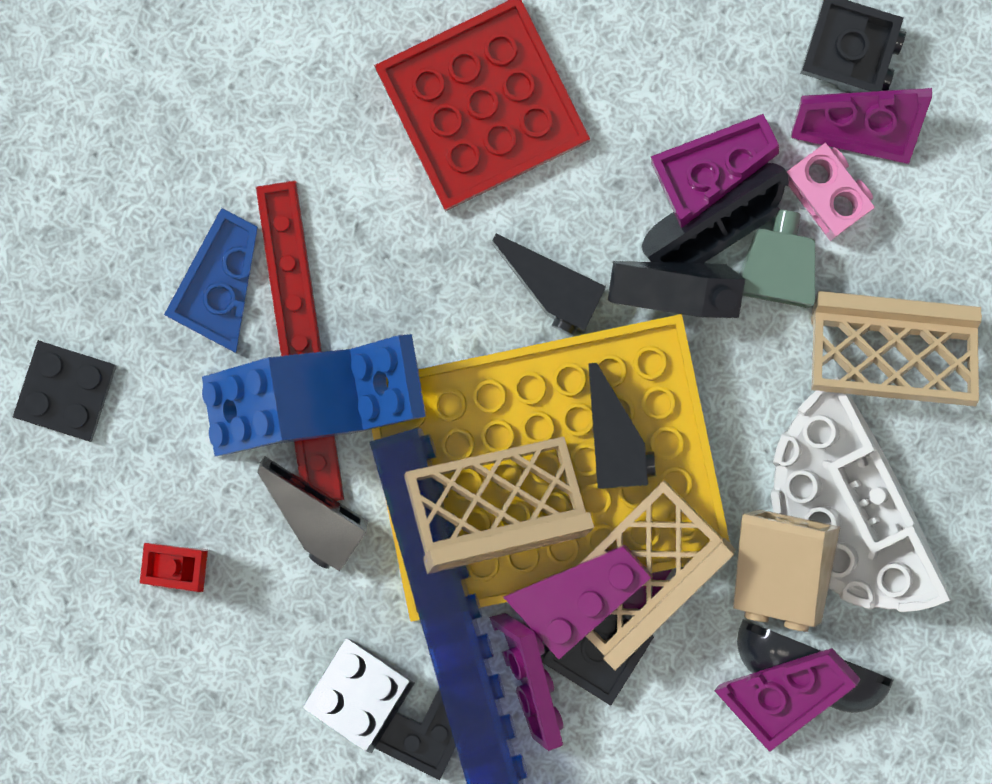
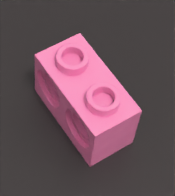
(819, 197)

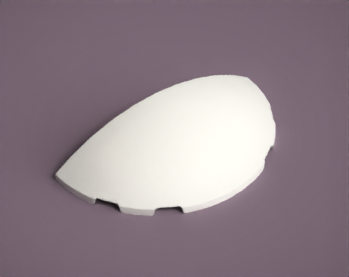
(839, 476)

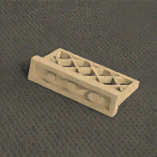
(888, 318)
(506, 539)
(674, 591)

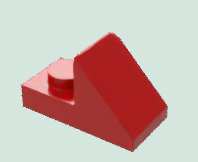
(174, 567)

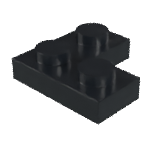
(421, 745)

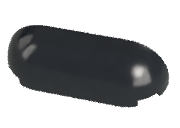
(722, 223)
(765, 649)

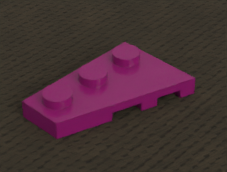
(865, 122)
(713, 165)
(578, 599)
(534, 693)

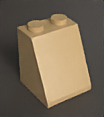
(784, 568)

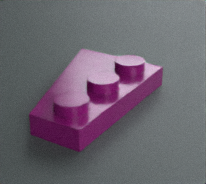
(789, 695)

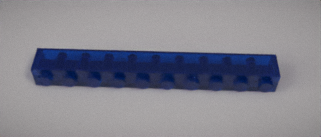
(449, 621)

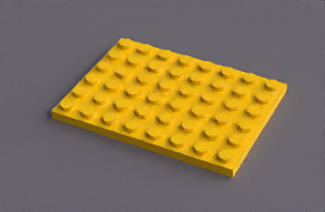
(546, 395)

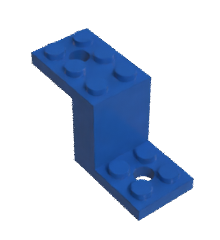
(313, 395)

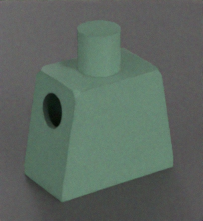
(781, 264)

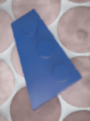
(217, 282)

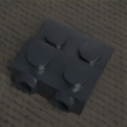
(853, 46)

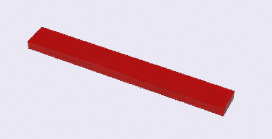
(296, 315)

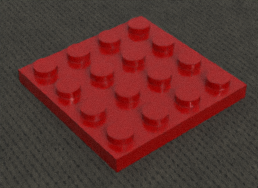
(482, 103)

